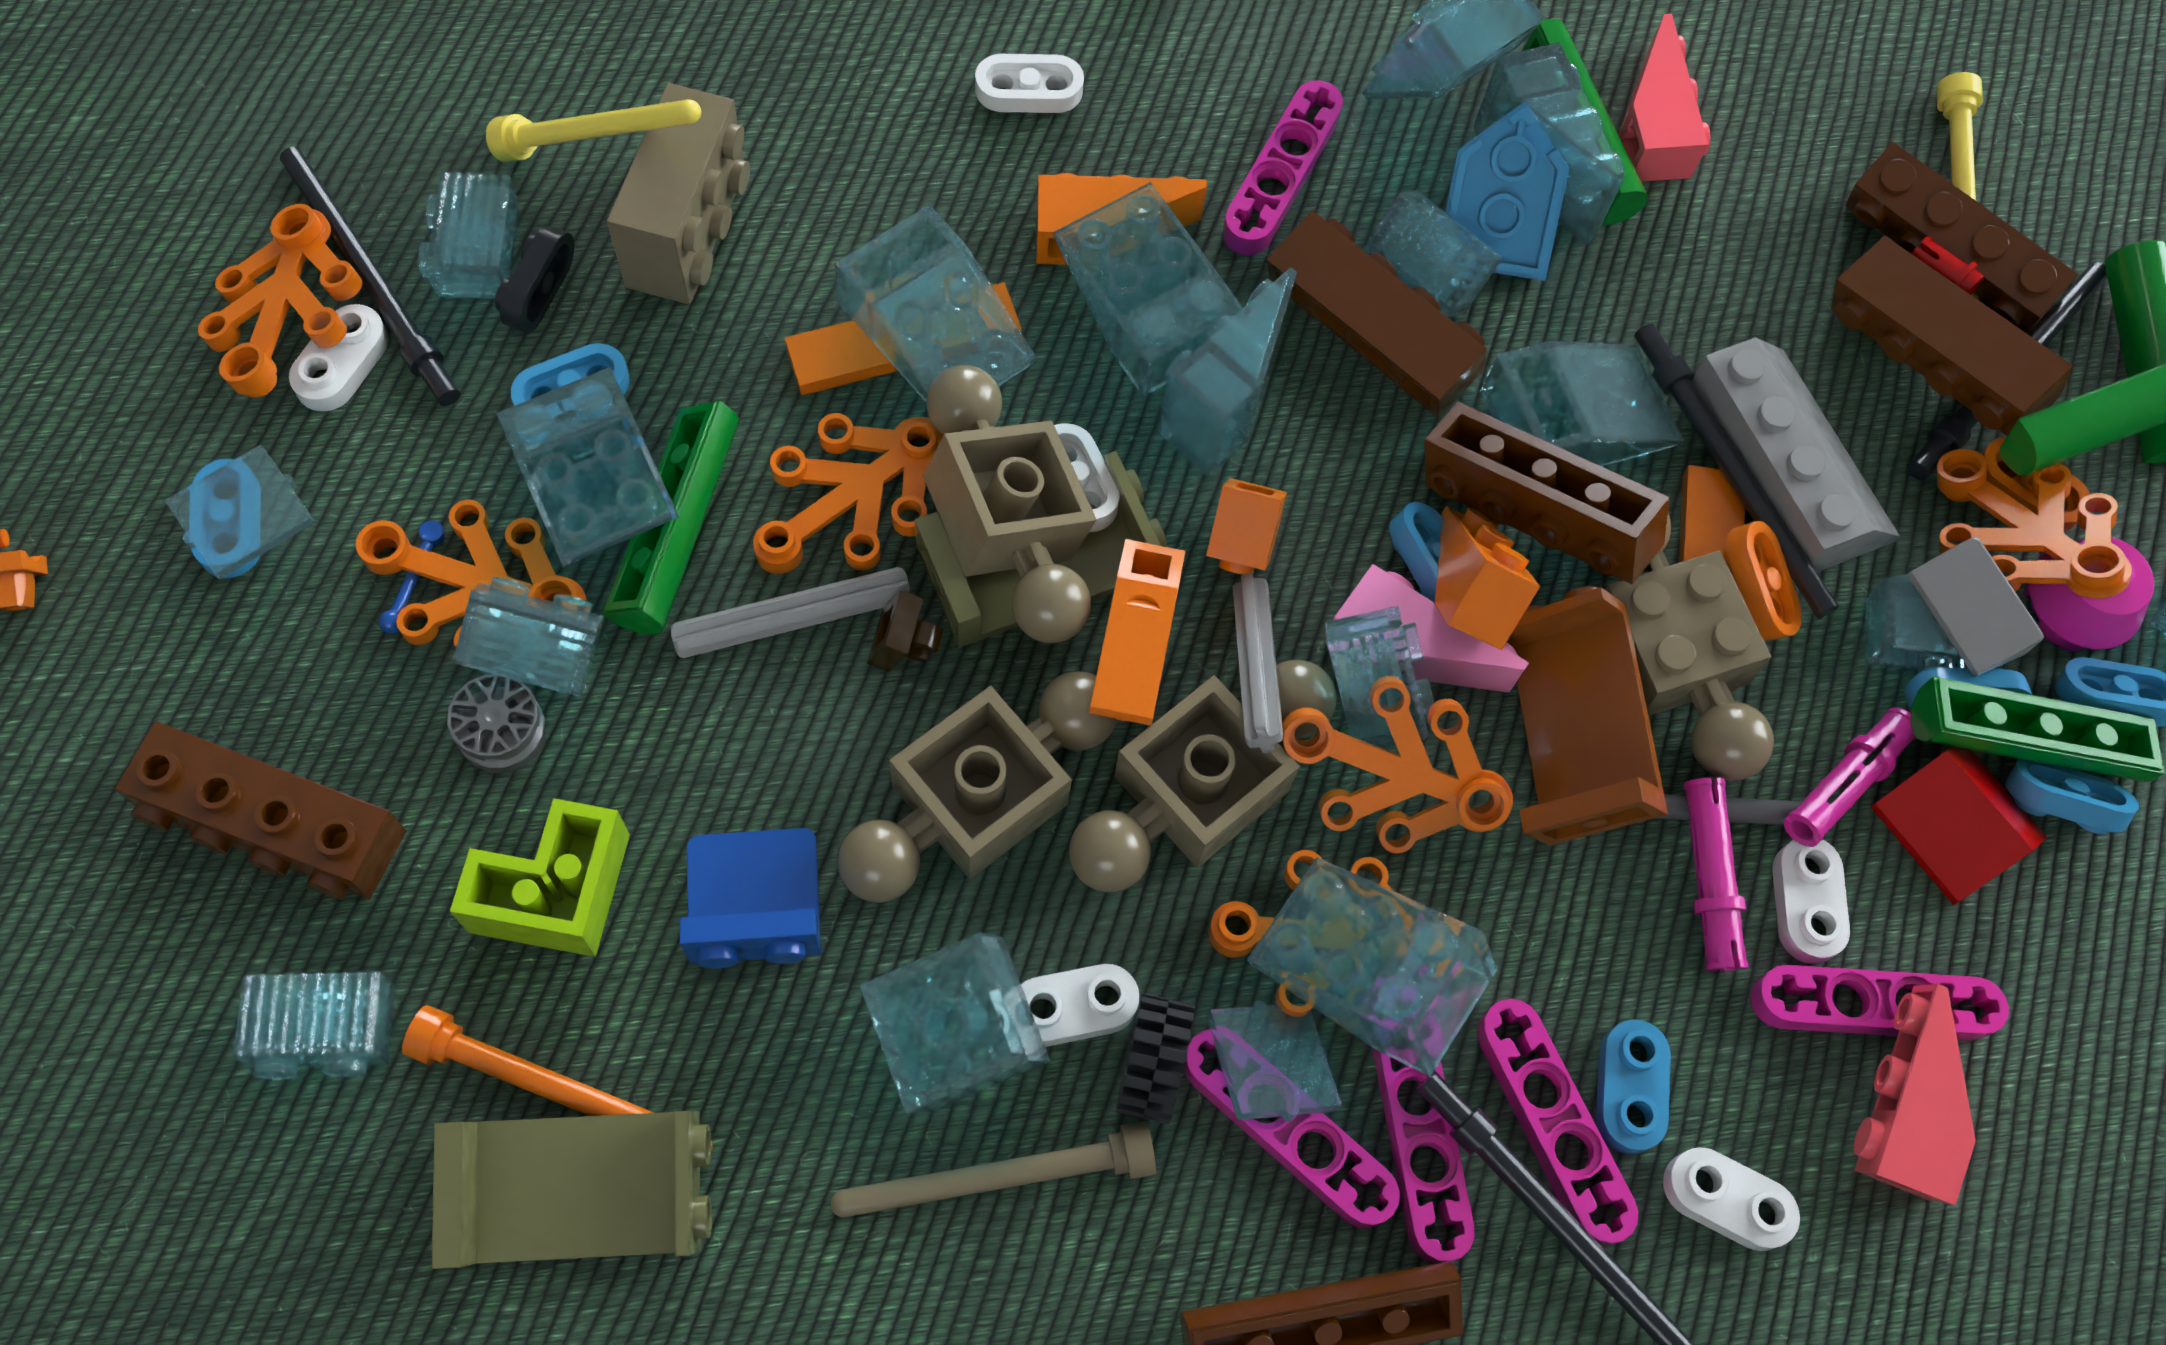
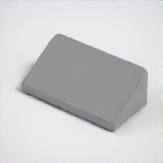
(1976, 606)

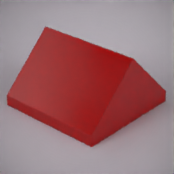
(1958, 823)

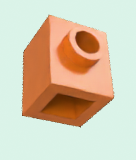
(1246, 526)

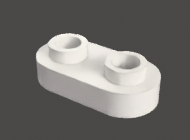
(1028, 83)
(345, 363)
(1091, 472)
(1807, 896)
(1076, 1008)
(1733, 1201)

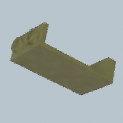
(983, 603)
(569, 1188)

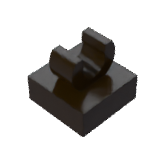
(902, 634)

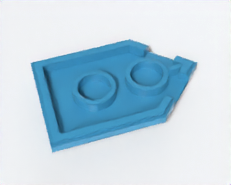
(1511, 192)

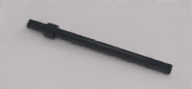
(417, 350)
(1676, 378)
(1955, 430)
(1476, 1133)

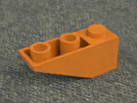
(1070, 197)
(1480, 578)
(1137, 632)

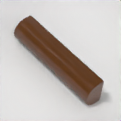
(1370, 1310)

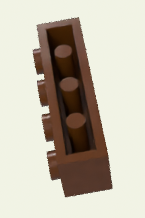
(1915, 202)
(1379, 314)
(1948, 336)
(1546, 492)
(260, 810)

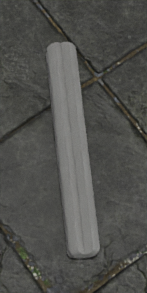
(787, 612)
(1257, 664)

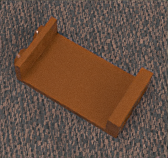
(1585, 719)

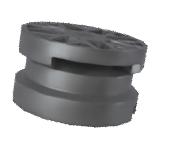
(498, 725)

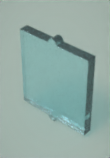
(239, 511)
(1272, 1062)

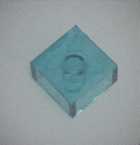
(954, 1023)

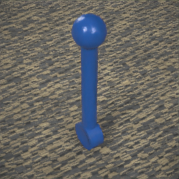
(432, 535)

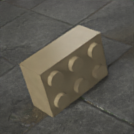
(679, 198)

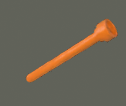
(437, 1038)

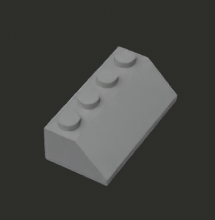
(1793, 452)

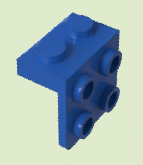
(752, 898)

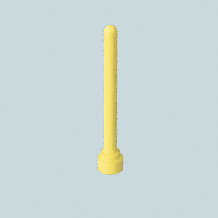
(1958, 100)
(517, 138)

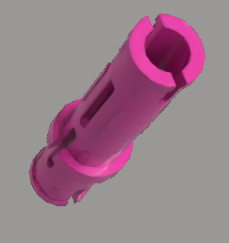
(1815, 815)
(1715, 875)

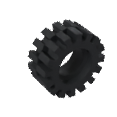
(1155, 1058)

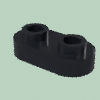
(536, 279)

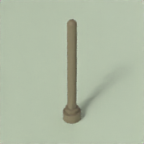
(1125, 1152)

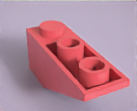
(1663, 117)
(1922, 1116)

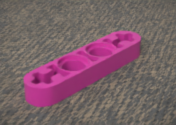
(1279, 165)
(1878, 1000)
(1566, 1116)
(1405, 1135)
(1281, 1142)

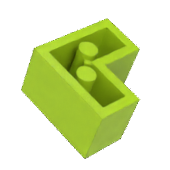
(557, 897)

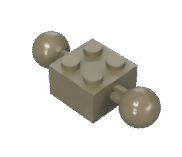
(1009, 502)
(1694, 647)
(1195, 780)
(974, 787)

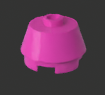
(2088, 622)

